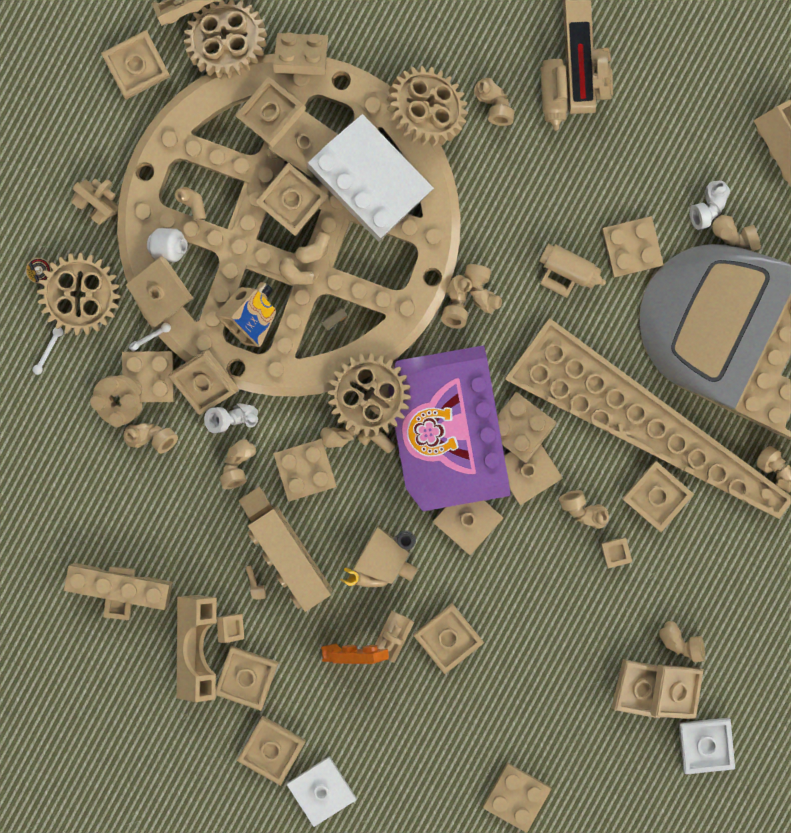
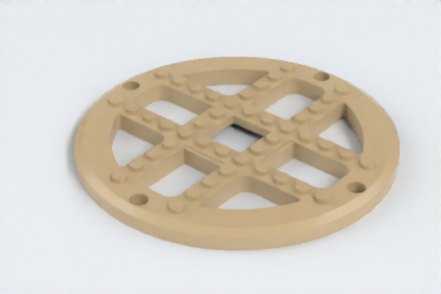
(278, 371)

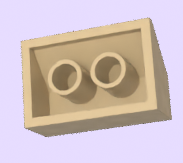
(776, 131)

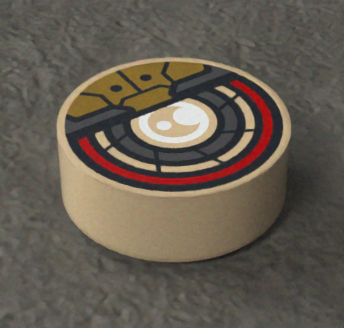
(35, 269)

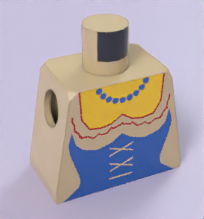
(248, 314)

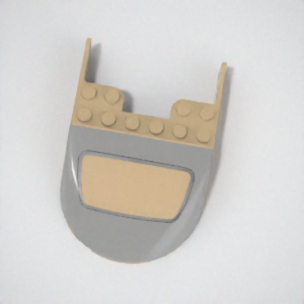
(723, 330)

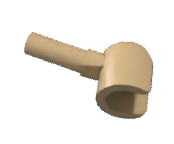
(257, 592)

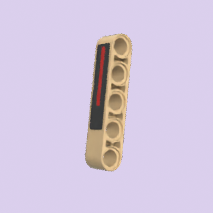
(579, 56)

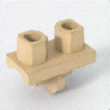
(98, 196)
(394, 634)

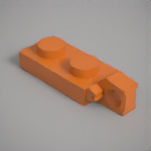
(351, 655)

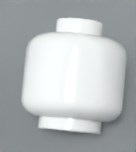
(167, 243)

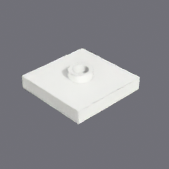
(706, 745)
(321, 791)

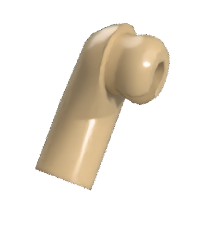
(192, 199)
(315, 251)
(293, 275)
(381, 440)

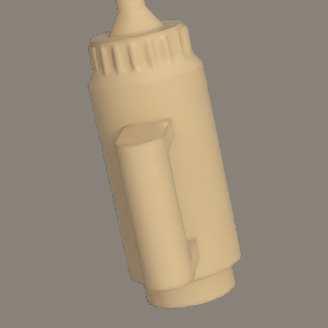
(554, 91)
(569, 266)

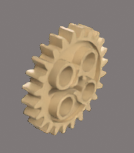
(226, 58)
(427, 106)
(55, 292)
(356, 414)

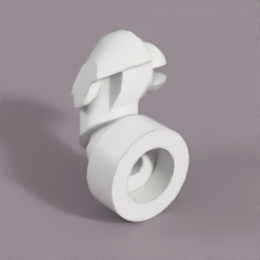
(716, 195)
(219, 420)

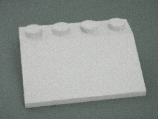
(369, 177)

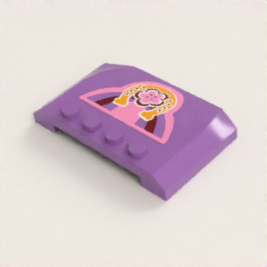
(451, 430)

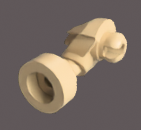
(490, 93)
(726, 230)
(482, 298)
(455, 314)
(140, 434)
(337, 437)
(239, 452)
(770, 461)
(595, 515)
(673, 640)

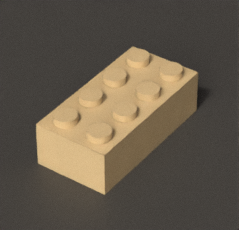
(290, 559)

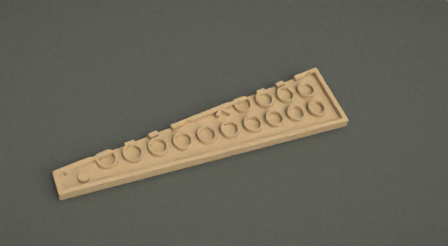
(590, 387)

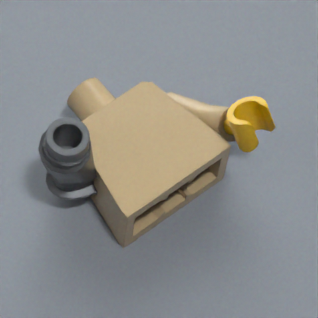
(383, 560)

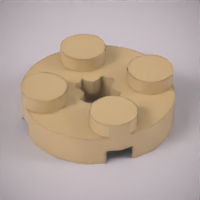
(603, 77)
(129, 398)

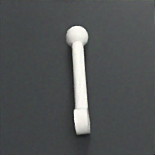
(165, 327)
(37, 369)

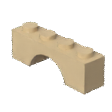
(117, 587)
(194, 677)

